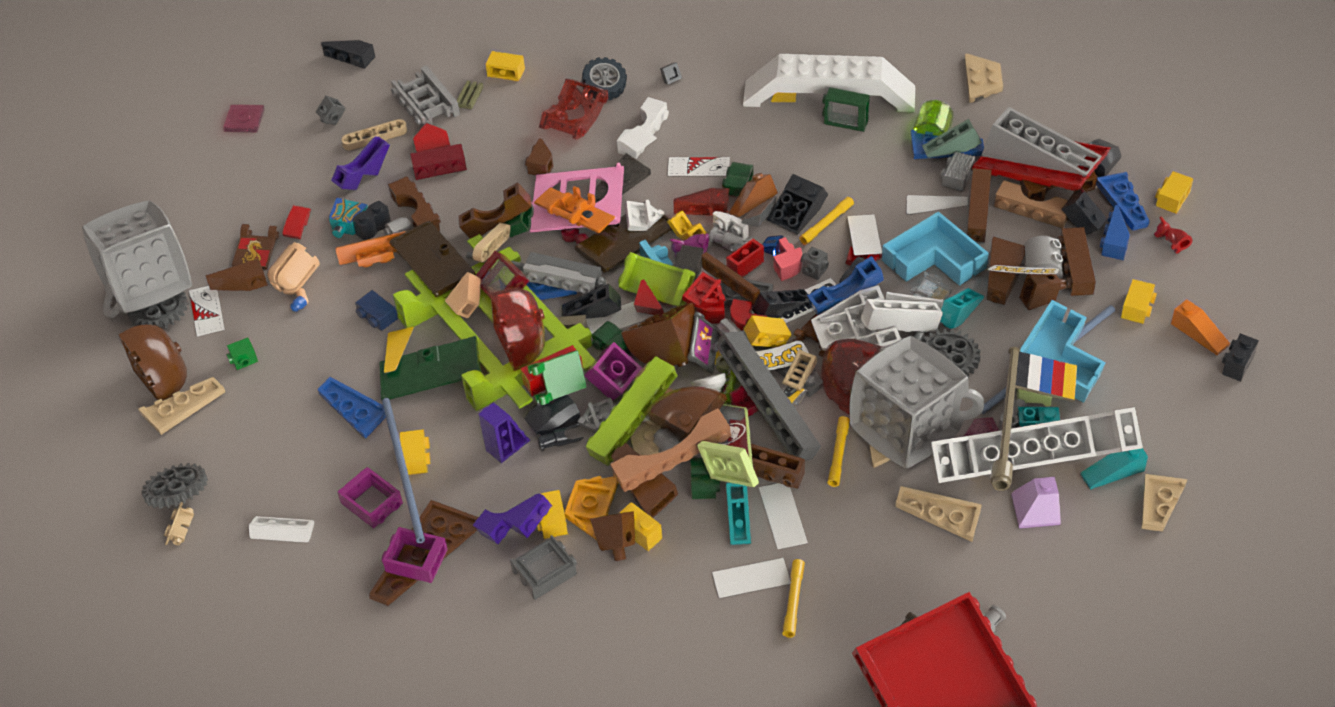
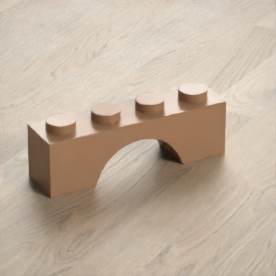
(1010, 198)

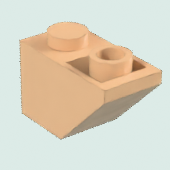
(465, 295)

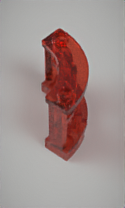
(577, 127)

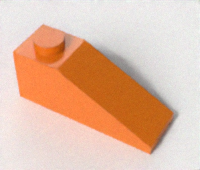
(1199, 327)

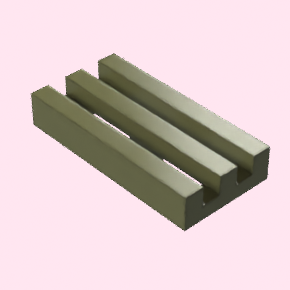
(466, 94)

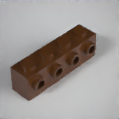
(1077, 261)
(777, 466)

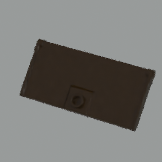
(616, 242)
(431, 258)

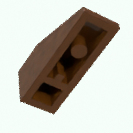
(238, 278)

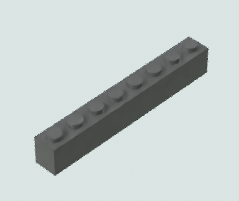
(768, 395)

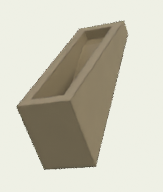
(571, 321)

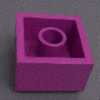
(612, 371)

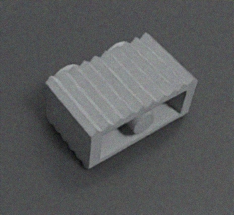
(957, 171)

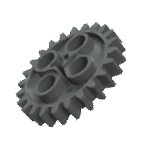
(152, 315)
(956, 348)
(174, 485)

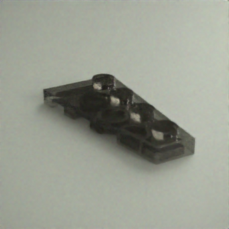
(633, 174)

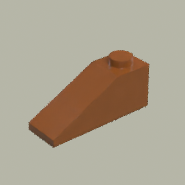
(753, 194)

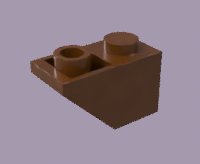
(540, 159)

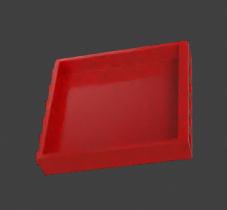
(943, 662)

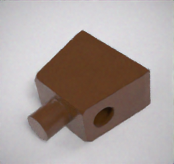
(1041, 289)
(615, 533)

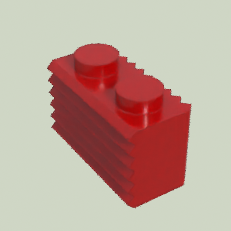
(746, 258)

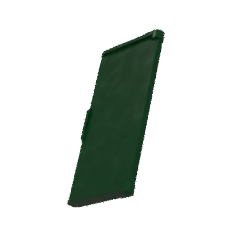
(430, 368)

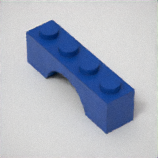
(864, 276)

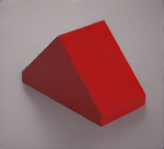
(646, 301)

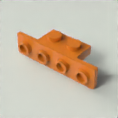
(368, 251)

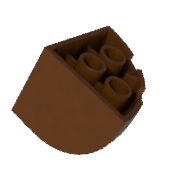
(663, 336)
(155, 359)
(683, 407)

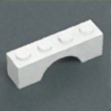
(652, 114)

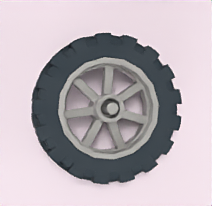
(603, 68)

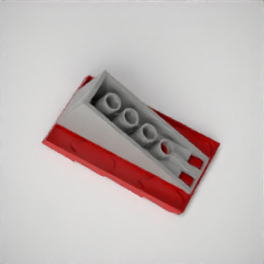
(1038, 154)

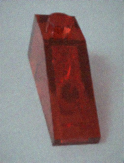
(703, 202)

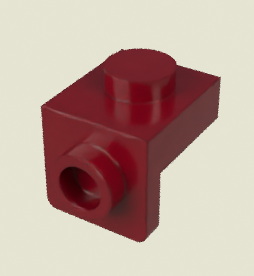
(740, 398)

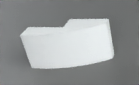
(728, 223)

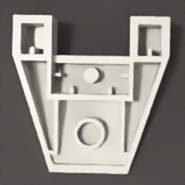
(845, 322)

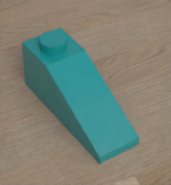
(959, 307)
(1115, 467)
(738, 514)

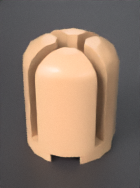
(292, 269)

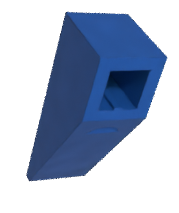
(1117, 236)

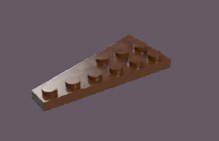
(437, 521)

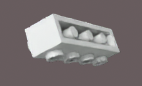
(901, 314)

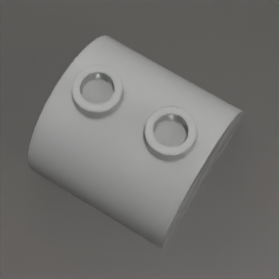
(1044, 253)

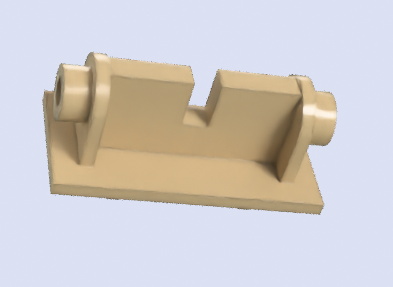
(175, 531)

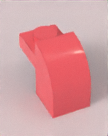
(788, 262)

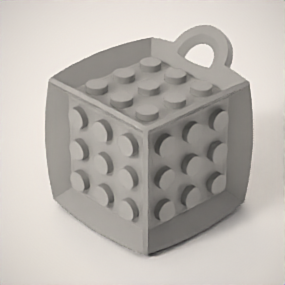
(136, 257)
(909, 400)

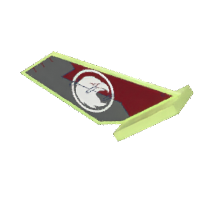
(733, 458)

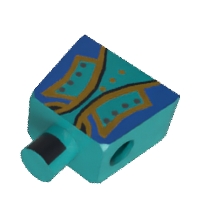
(342, 216)

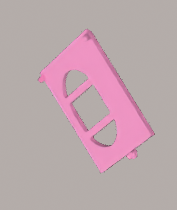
(610, 203)

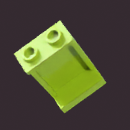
(664, 280)

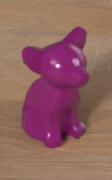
(698, 240)

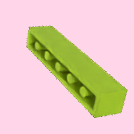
(630, 411)

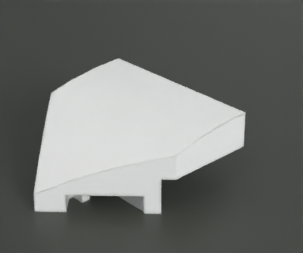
(641, 216)

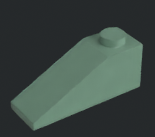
(959, 139)

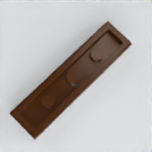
(730, 278)

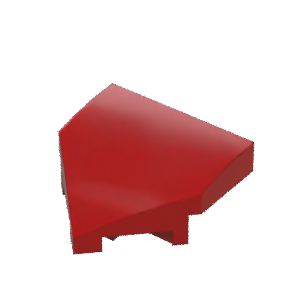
(430, 138)
(704, 292)

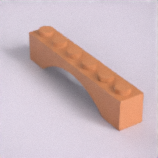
(635, 469)

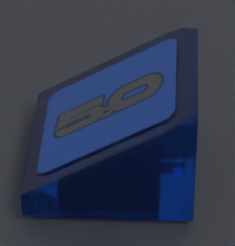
(771, 244)

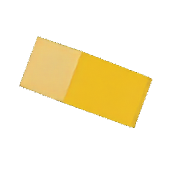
(683, 228)

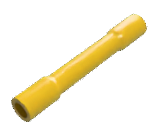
(812, 232)
(835, 469)
(790, 619)

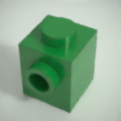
(241, 353)

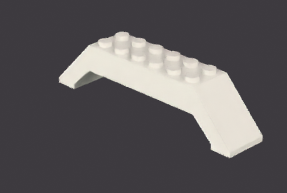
(818, 72)
(1038, 444)

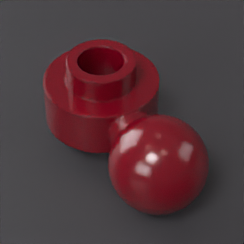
(572, 235)

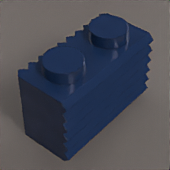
(376, 310)

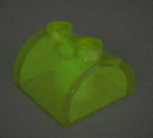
(934, 117)

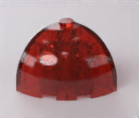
(518, 325)
(840, 365)

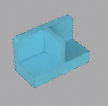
(655, 253)

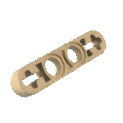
(350, 140)
(491, 242)

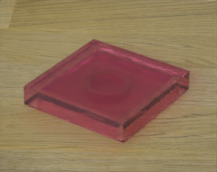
(244, 118)

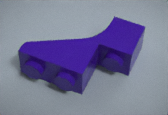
(367, 163)
(520, 518)

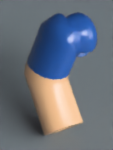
(301, 300)

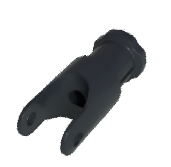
(557, 438)

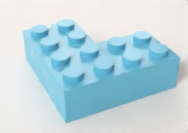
(935, 243)
(1055, 341)

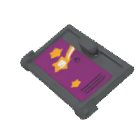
(703, 343)

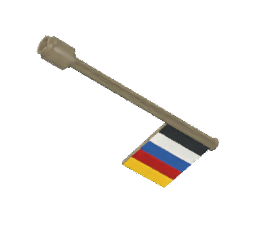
(1036, 376)

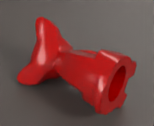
(1179, 238)

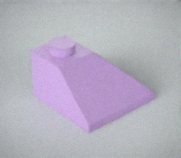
(1037, 503)

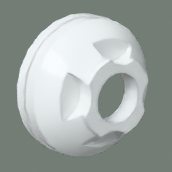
(714, 382)

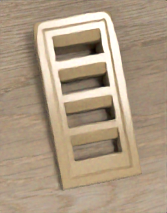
(806, 357)

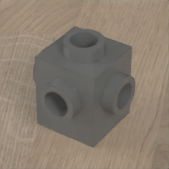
(330, 110)
(814, 263)

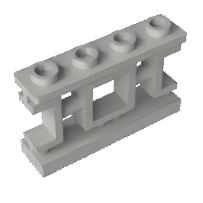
(430, 107)

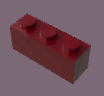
(438, 161)

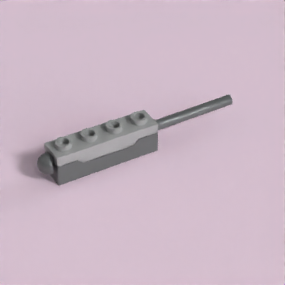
(559, 272)

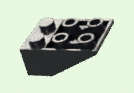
(797, 204)

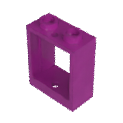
(359, 485)
(432, 563)

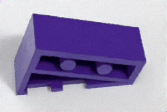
(500, 433)

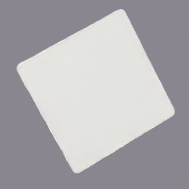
(637, 138)

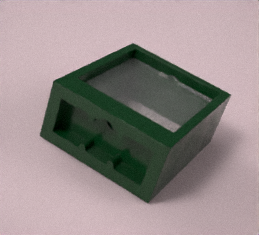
(846, 109)

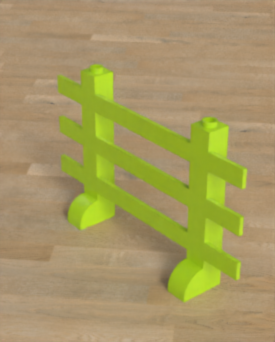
(501, 380)

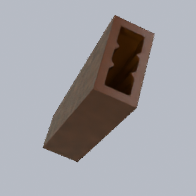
(979, 204)
(1006, 254)
(652, 494)

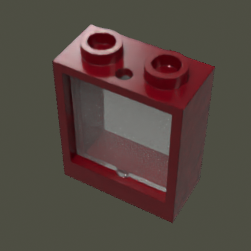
(500, 274)

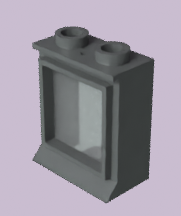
(545, 567)

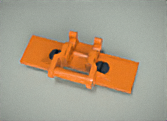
(575, 208)

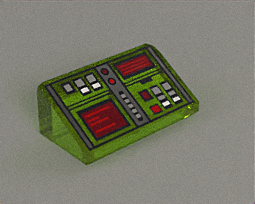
(729, 384)

